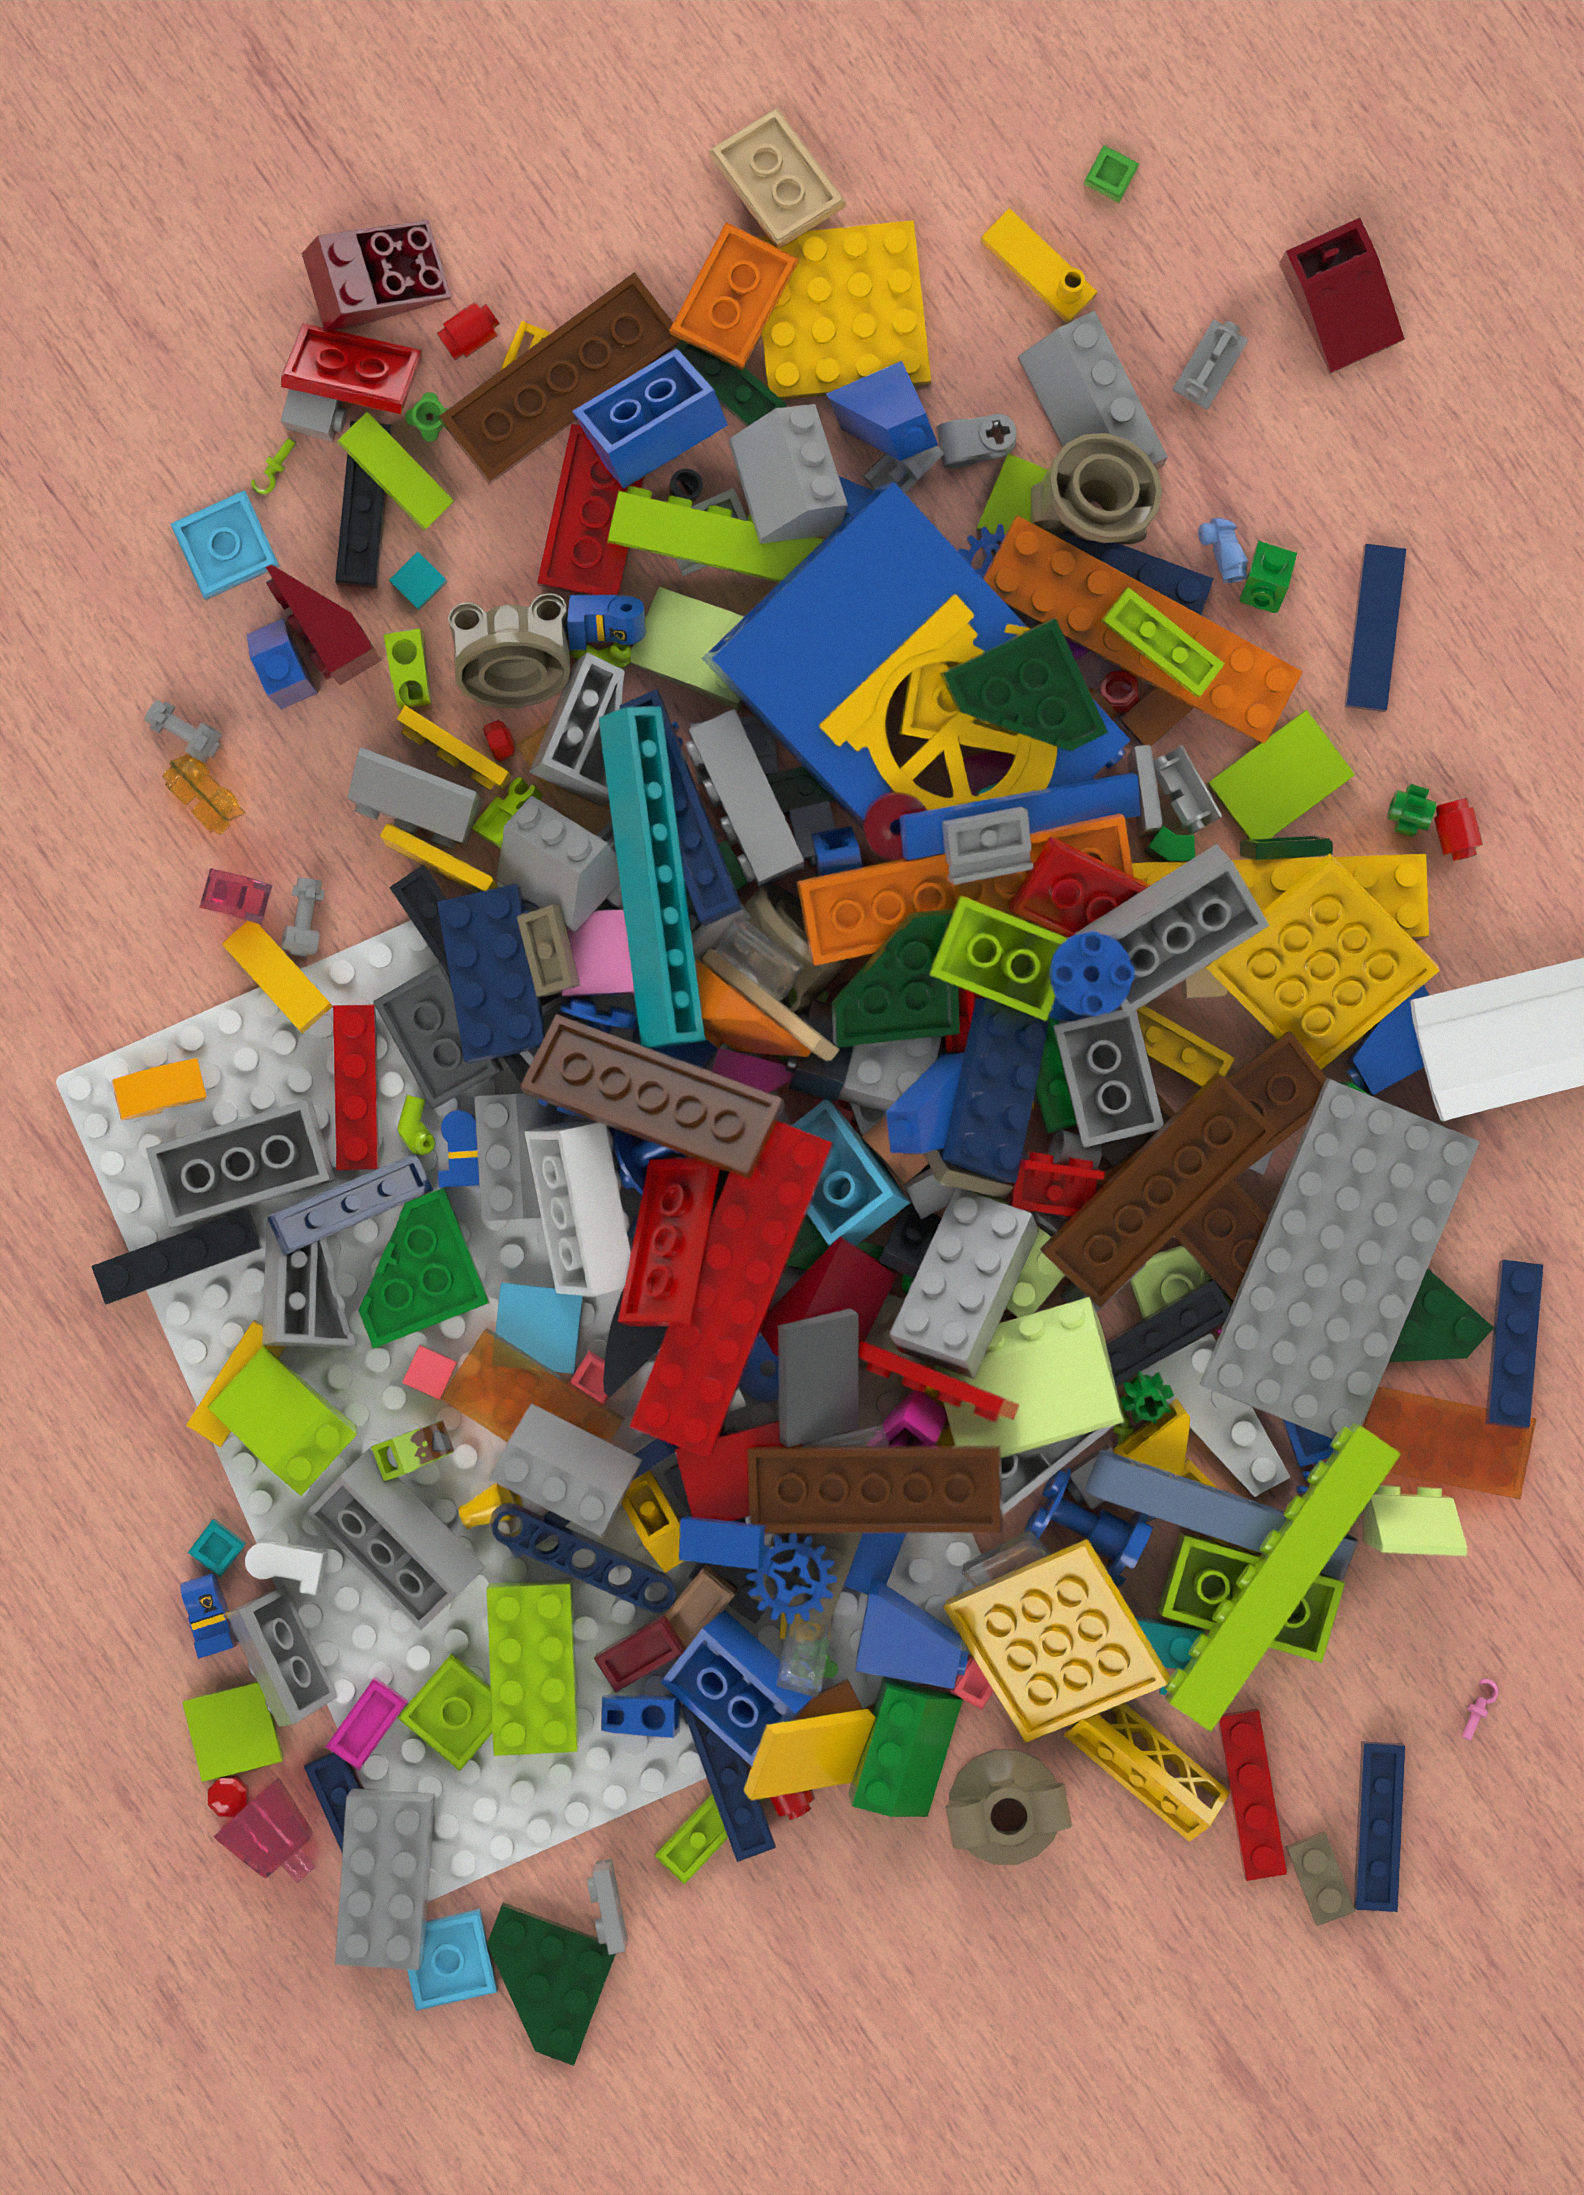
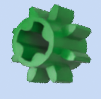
(1411, 810)
(1150, 1408)

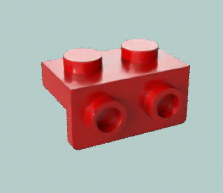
(1054, 1186)

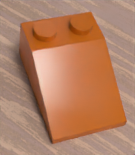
(738, 1022)

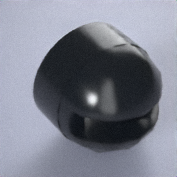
(689, 480)

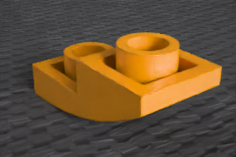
(159, 1088)

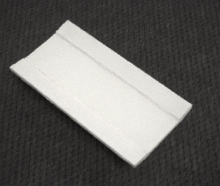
(1503, 1039)

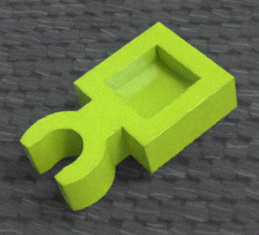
(500, 811)

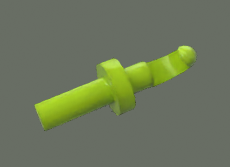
(275, 465)
(1123, 1429)

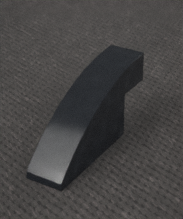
(628, 1350)

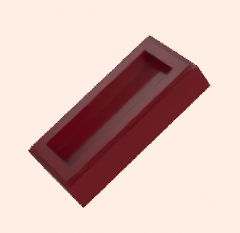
(639, 1653)

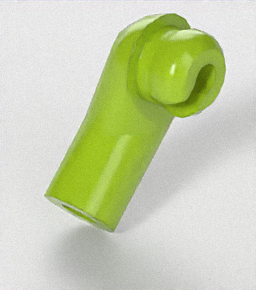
(616, 655)
(412, 1129)

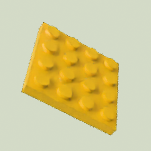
(847, 311)
(1324, 963)
(1056, 1641)

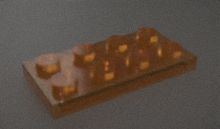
(503, 1381)
(1450, 1442)

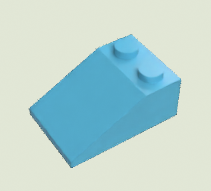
(855, 1187)

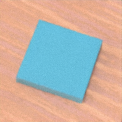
(224, 545)
(541, 1324)
(454, 1962)

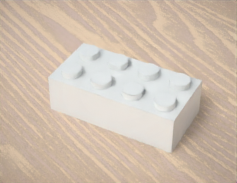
(580, 1206)

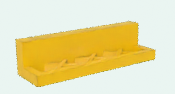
(1145, 1772)

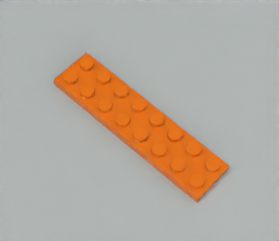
(1057, 580)
(861, 907)

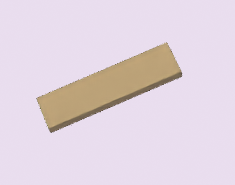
(770, 1006)

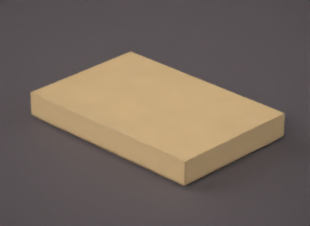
(777, 178)

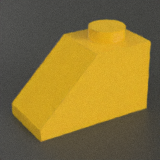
(1162, 1443)
(654, 1520)

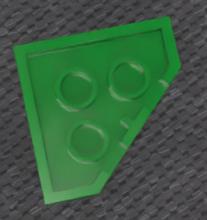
(422, 1273)

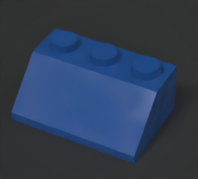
(651, 417)
(732, 1685)

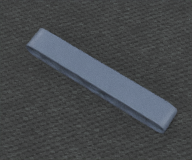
(1196, 1506)

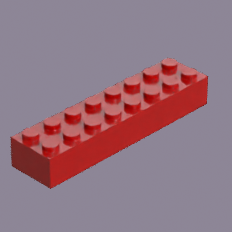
(736, 1285)

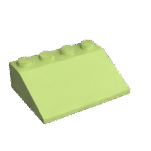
(1050, 1366)

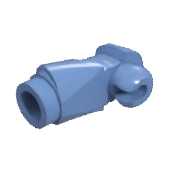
(1227, 551)

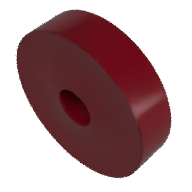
(878, 820)

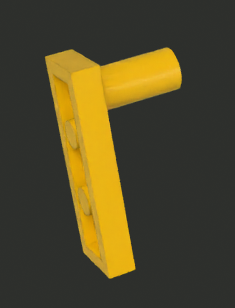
(1039, 266)

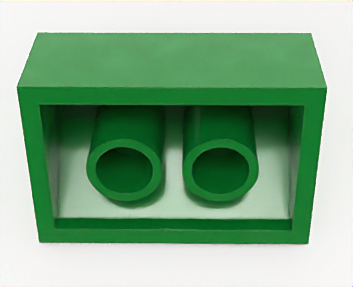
(904, 1749)

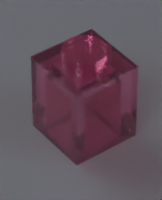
(235, 896)

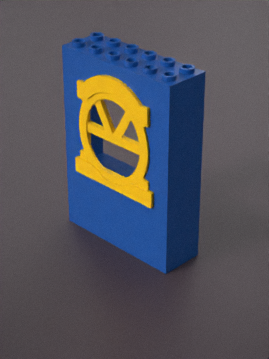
(844, 634)

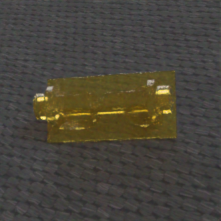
(191, 779)

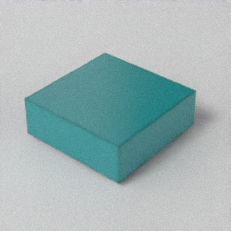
(418, 581)
(217, 1547)

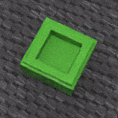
(1111, 174)

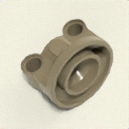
(1102, 470)
(511, 651)
(781, 919)
(1000, 1776)

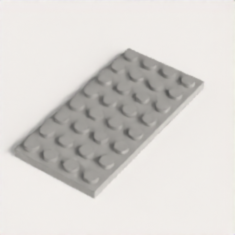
(1339, 1261)

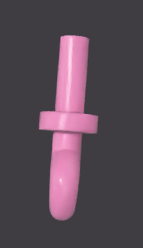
(1478, 1711)

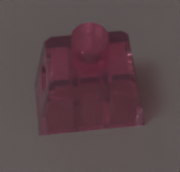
(270, 1834)

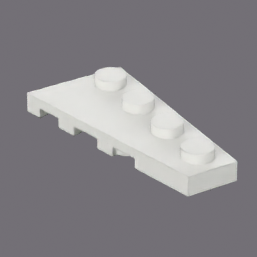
(1219, 1421)

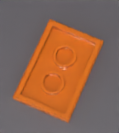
(734, 296)

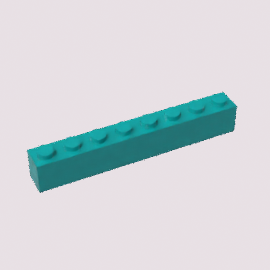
(651, 877)

